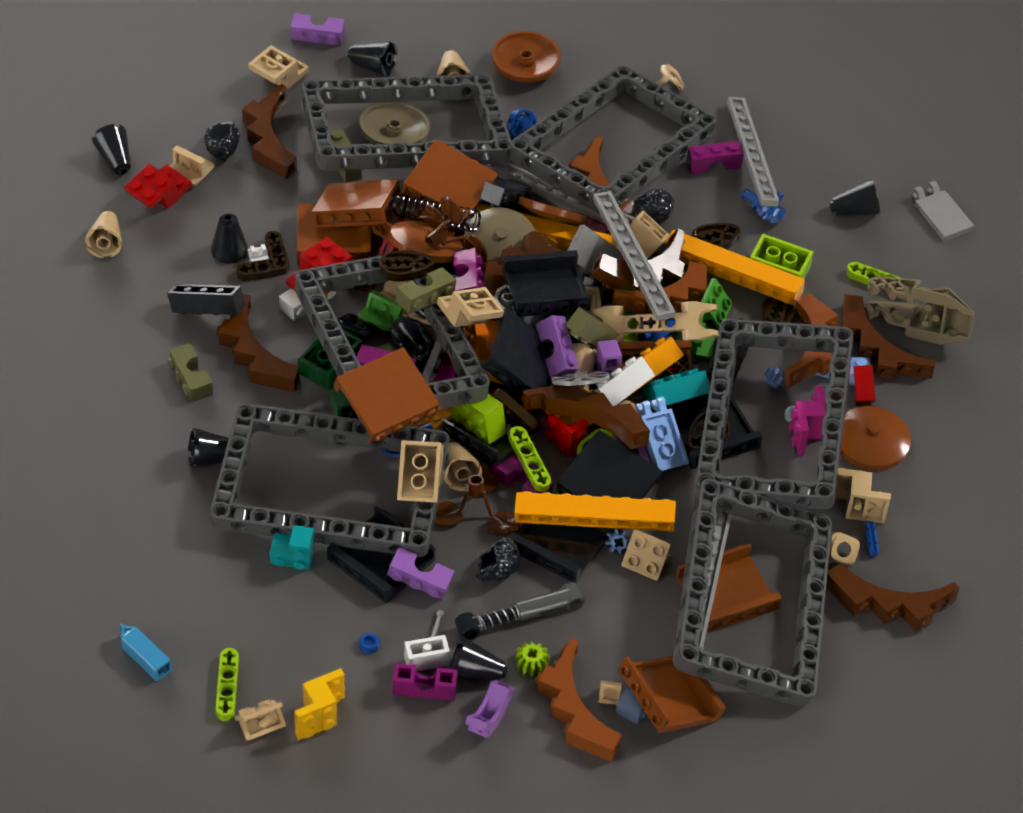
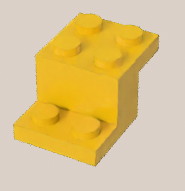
(319, 704)

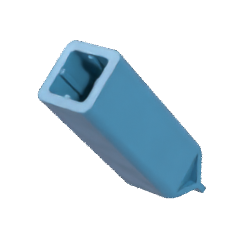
(145, 652)

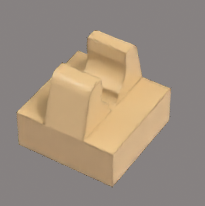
(609, 692)

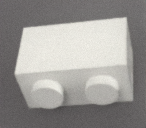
(427, 653)

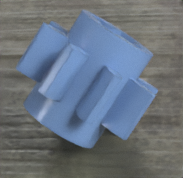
(775, 377)
(618, 547)

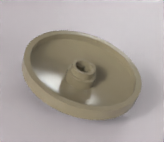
(393, 124)
(499, 230)

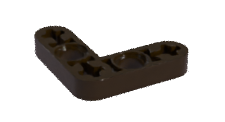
(271, 264)
(515, 410)

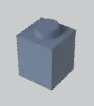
(629, 707)

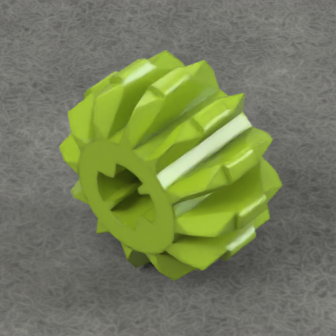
(531, 658)

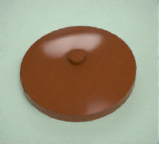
(526, 56)
(552, 212)
(411, 237)
(874, 438)

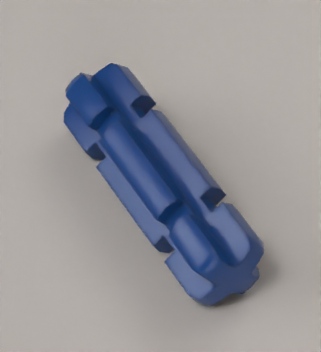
(871, 538)

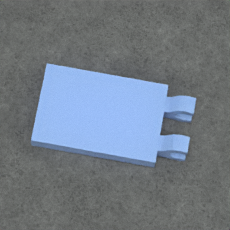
(664, 438)

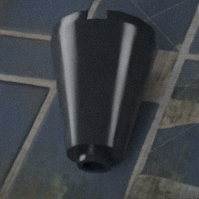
(374, 56)
(113, 147)
(857, 200)
(229, 240)
(206, 448)
(476, 662)

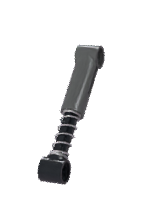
(568, 598)

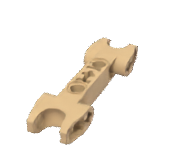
(687, 321)

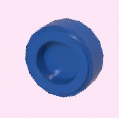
(369, 643)

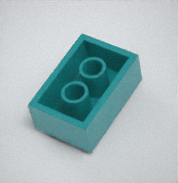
(677, 387)

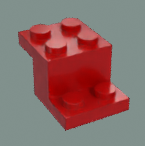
(158, 186)
(321, 254)

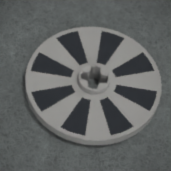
(580, 378)

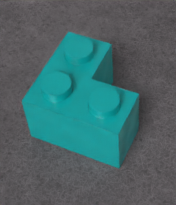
(293, 549)

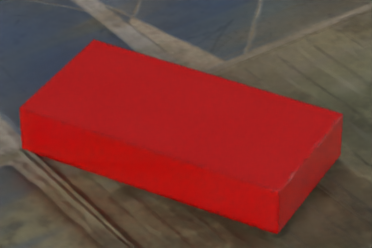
(864, 384)

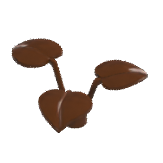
(438, 236)
(499, 524)

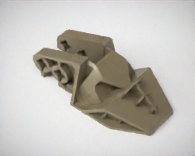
(941, 319)

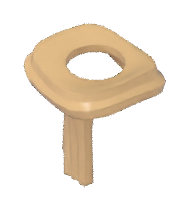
(667, 72)
(836, 539)

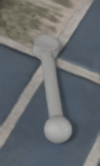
(439, 613)

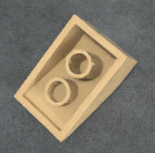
(420, 471)

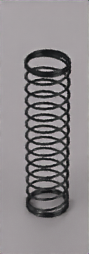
(439, 208)

